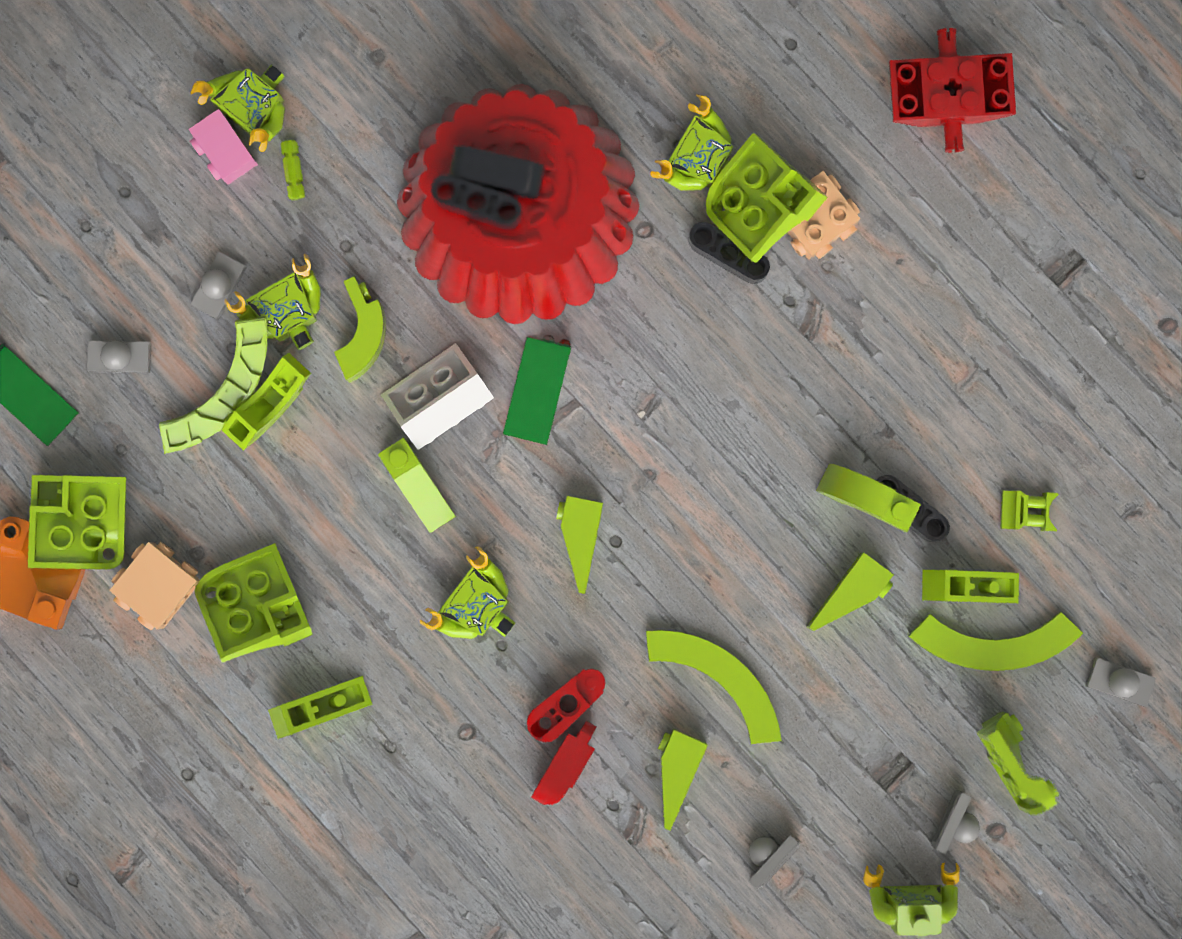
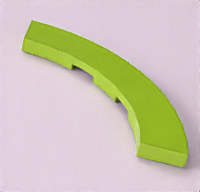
(233, 392)
(996, 654)
(727, 671)

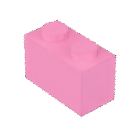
(222, 147)

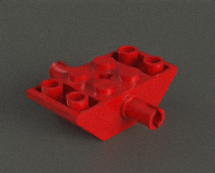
(981, 86)

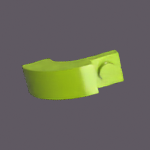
(369, 338)
(267, 403)
(868, 496)

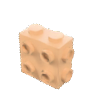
(832, 220)
(154, 584)

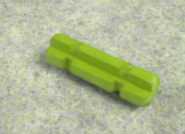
(292, 169)

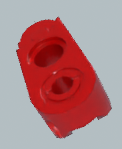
(584, 686)
(565, 766)

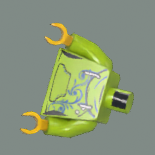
(248, 101)
(699, 153)
(286, 304)
(474, 603)
(914, 909)

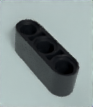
(497, 171)
(465, 191)
(712, 252)
(924, 514)

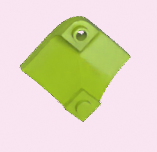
(760, 198)
(76, 521)
(252, 605)
(1002, 740)

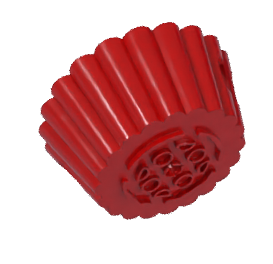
(564, 235)

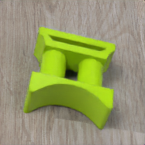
(1015, 510)

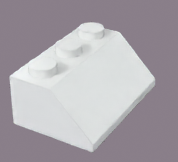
(436, 396)

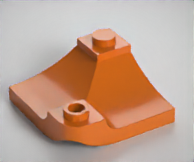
(33, 593)

